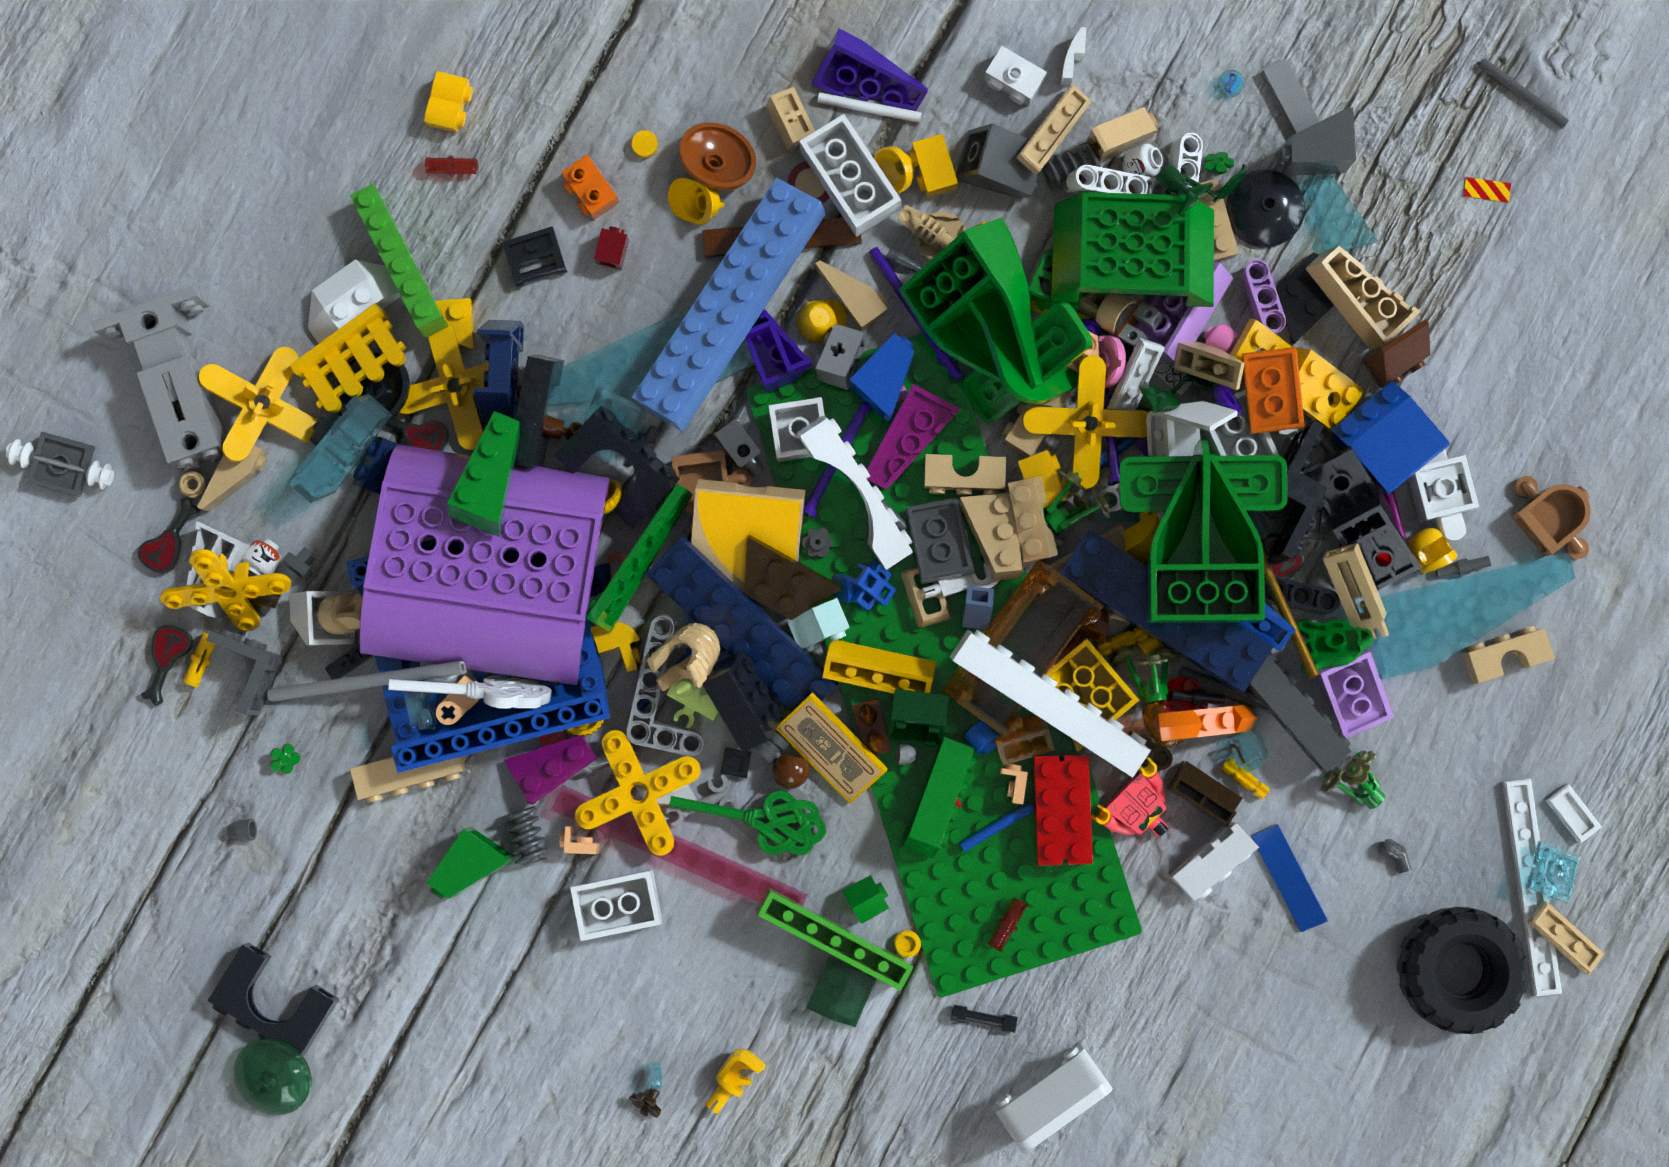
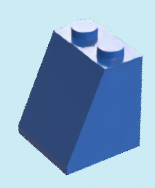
(884, 376)

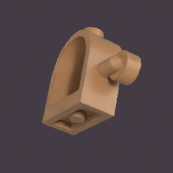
(707, 467)
(1553, 516)

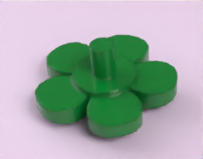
(1219, 162)
(284, 758)

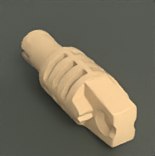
(925, 227)

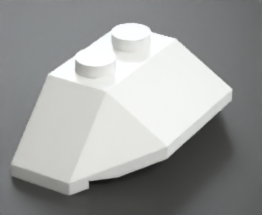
(348, 295)

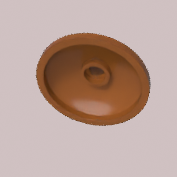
(717, 156)

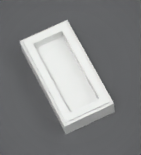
(1573, 813)

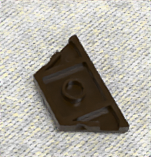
(782, 581)

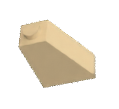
(1121, 133)

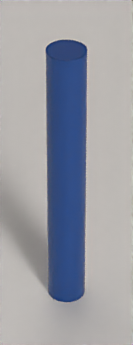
(996, 826)

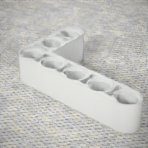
(1120, 180)

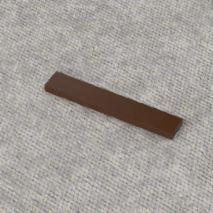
(828, 233)

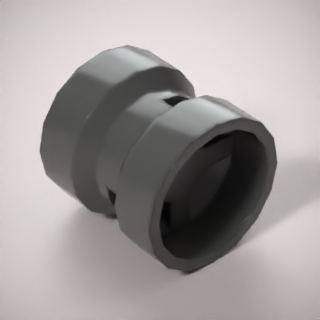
(771, 747)

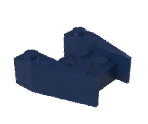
(502, 349)

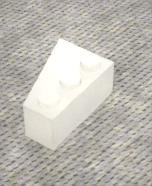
(1213, 861)

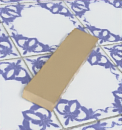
(1053, 129)

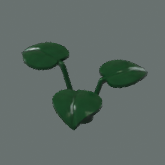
(1176, 182)
(1157, 399)

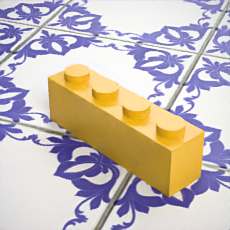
(877, 668)

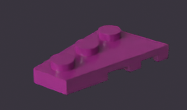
(549, 766)

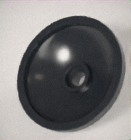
(1256, 222)
(394, 385)

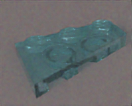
(1335, 215)

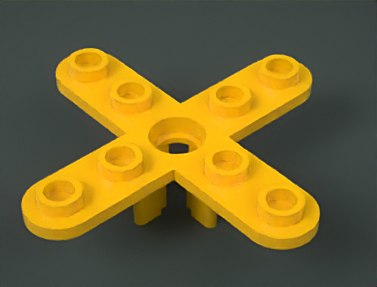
(435, 391)
(252, 417)
(1070, 420)
(233, 598)
(621, 801)

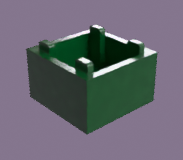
(918, 717)

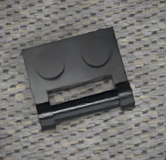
(532, 248)

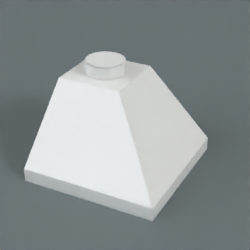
(305, 619)

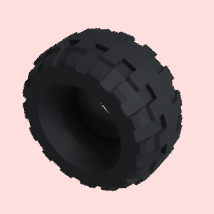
(1502, 974)

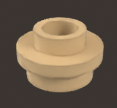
(185, 481)

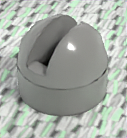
(905, 754)

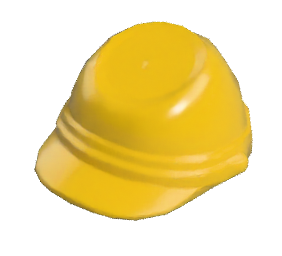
(819, 318)

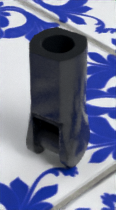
(346, 663)

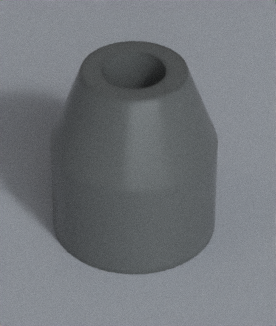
(242, 830)

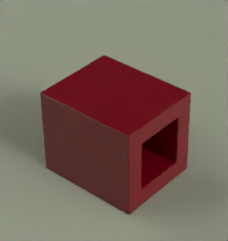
(611, 248)

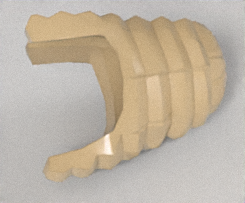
(697, 666)

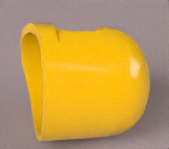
(1431, 550)

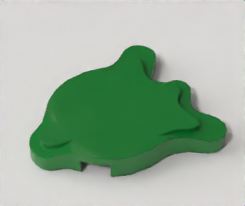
(1334, 642)

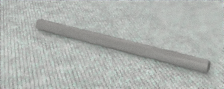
(366, 681)

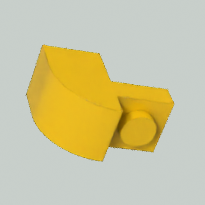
(1139, 536)
(619, 638)

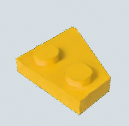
(459, 315)

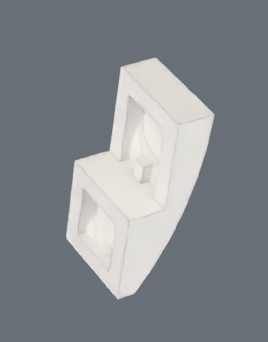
(1075, 53)

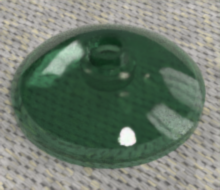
(279, 1068)

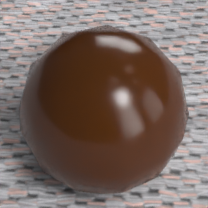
(790, 771)

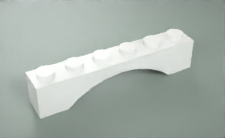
(884, 537)

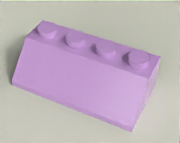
(1180, 321)

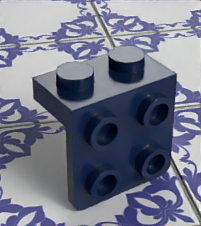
(374, 464)

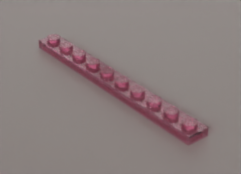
(684, 854)

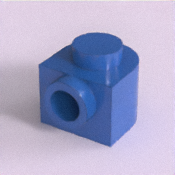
(982, 737)

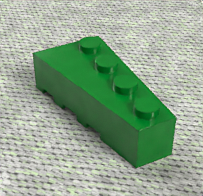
(485, 482)
(939, 798)

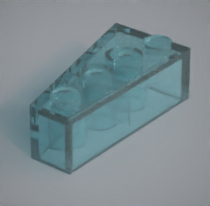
(340, 449)

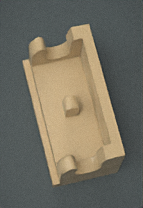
(789, 118)

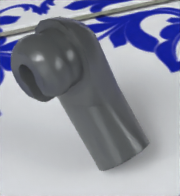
(1397, 852)

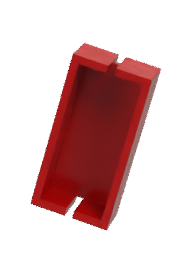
(1062, 810)

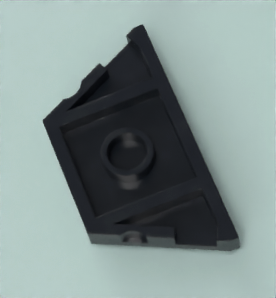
(1302, 300)

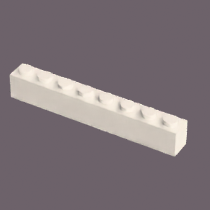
(1050, 703)

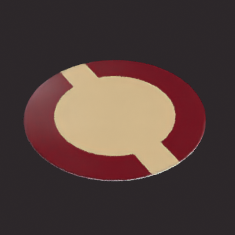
(805, 180)

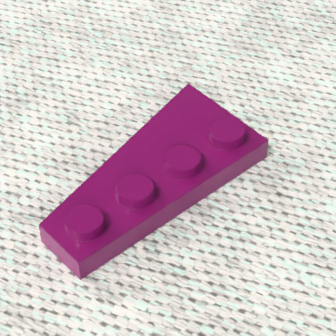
(911, 431)

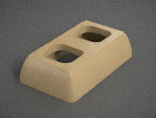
(916, 598)

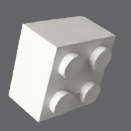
(787, 421)

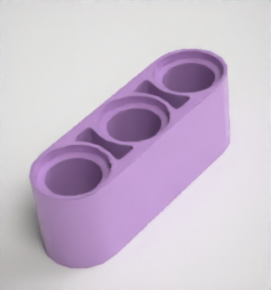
(1266, 286)

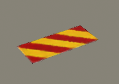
(1487, 189)

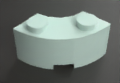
(819, 625)

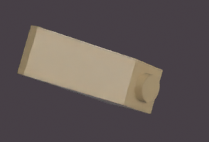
(857, 298)
(1209, 363)
(231, 477)

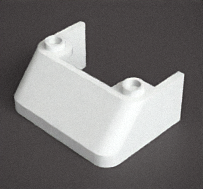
(1178, 430)
(1053, 1100)

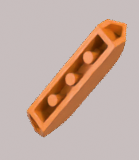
(1206, 722)

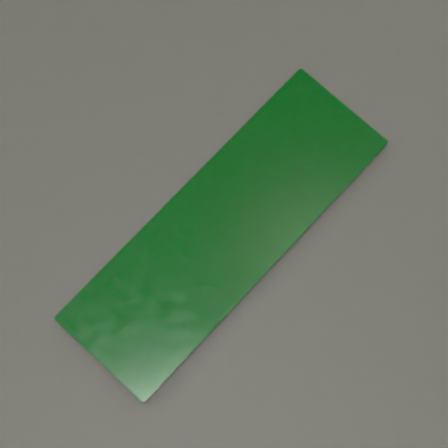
(956, 892)

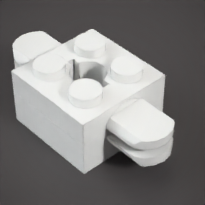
(1443, 492)

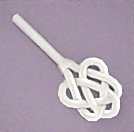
(496, 690)

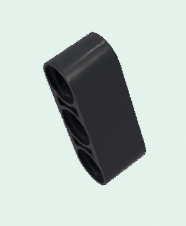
(1312, 597)

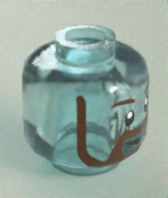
(1248, 750)

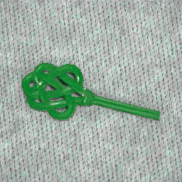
(748, 816)

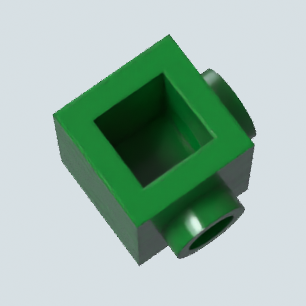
(866, 898)

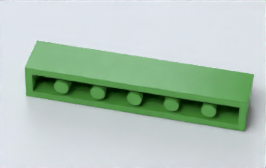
(399, 260)
(834, 939)

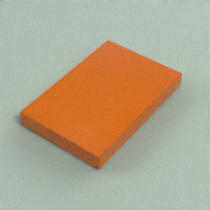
(1273, 390)

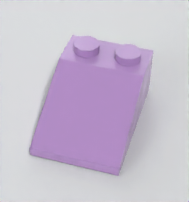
(1355, 695)

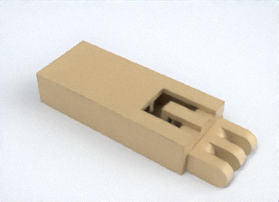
(1354, 579)

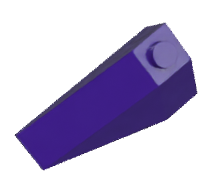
(862, 72)

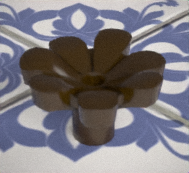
(647, 1102)

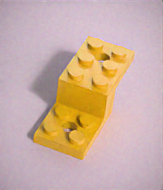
(1316, 375)

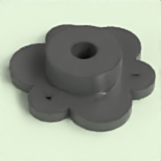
(822, 549)

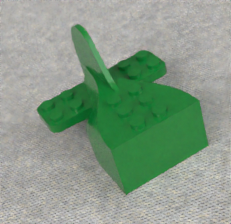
(978, 311)
(1206, 548)

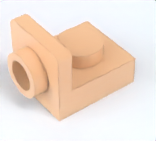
(1016, 788)
(583, 845)

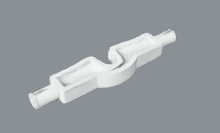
(959, 584)

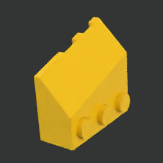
(1094, 681)

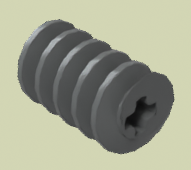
(1061, 168)
(525, 836)

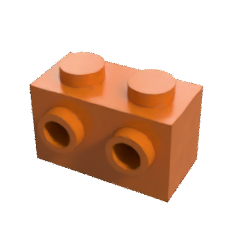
(590, 187)

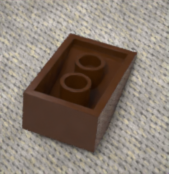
(1400, 355)

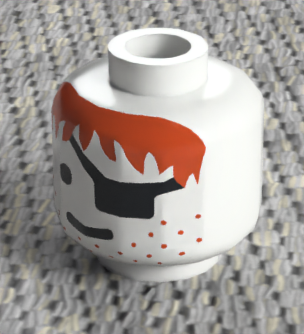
(262, 557)

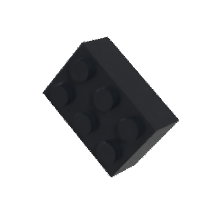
(743, 700)

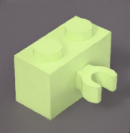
(694, 700)

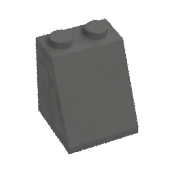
(1321, 147)
(992, 163)

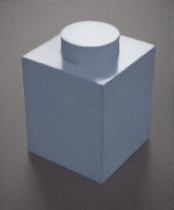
(977, 607)

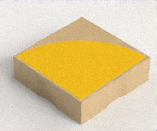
(731, 512)

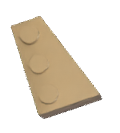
(996, 533)

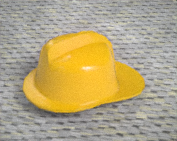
(693, 201)

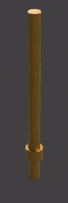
(1286, 614)

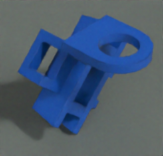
(855, 589)

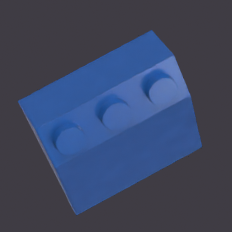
(1390, 437)

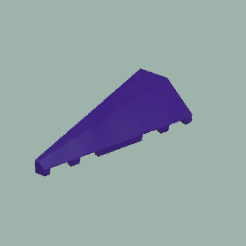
(775, 354)

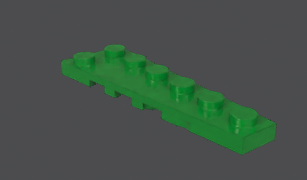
(618, 593)

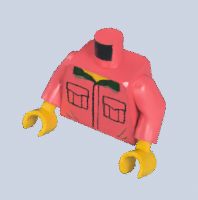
(1137, 805)

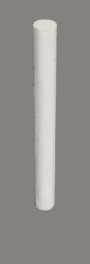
(869, 107)

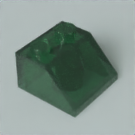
(840, 992)

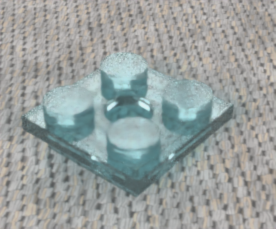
(419, 710)
(1542, 872)

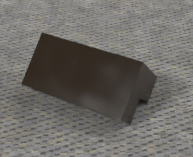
(1205, 793)

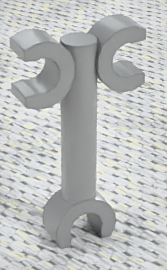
(720, 796)

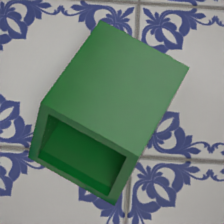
(467, 863)

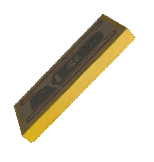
(831, 748)

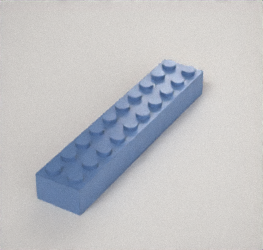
(729, 304)

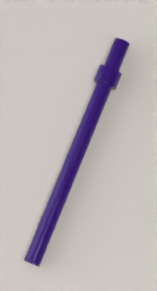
(943, 358)

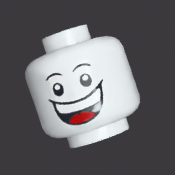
(1143, 160)

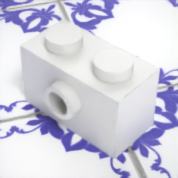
(1014, 76)

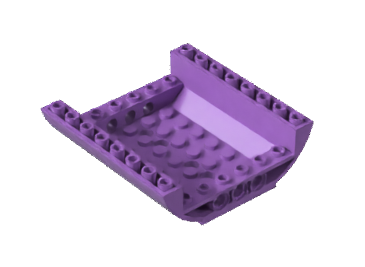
(475, 602)

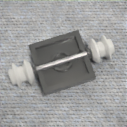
(60, 464)

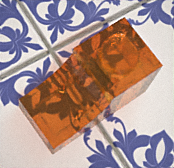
(1026, 742)

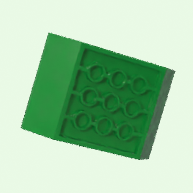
(1133, 247)

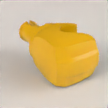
(731, 1079)

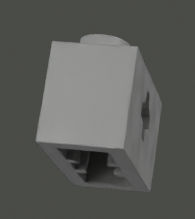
(840, 356)

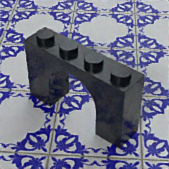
(539, 380)
(605, 432)
(235, 997)

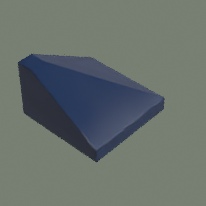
(601, 579)

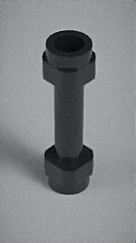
(1007, 1022)

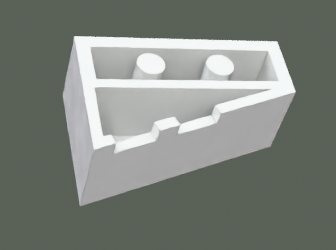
(219, 543)

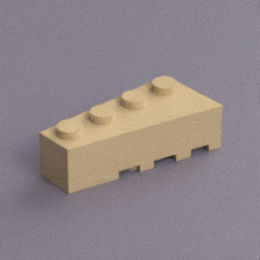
(1361, 298)

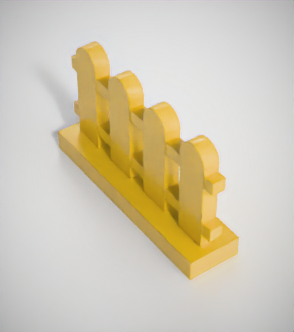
(339, 347)

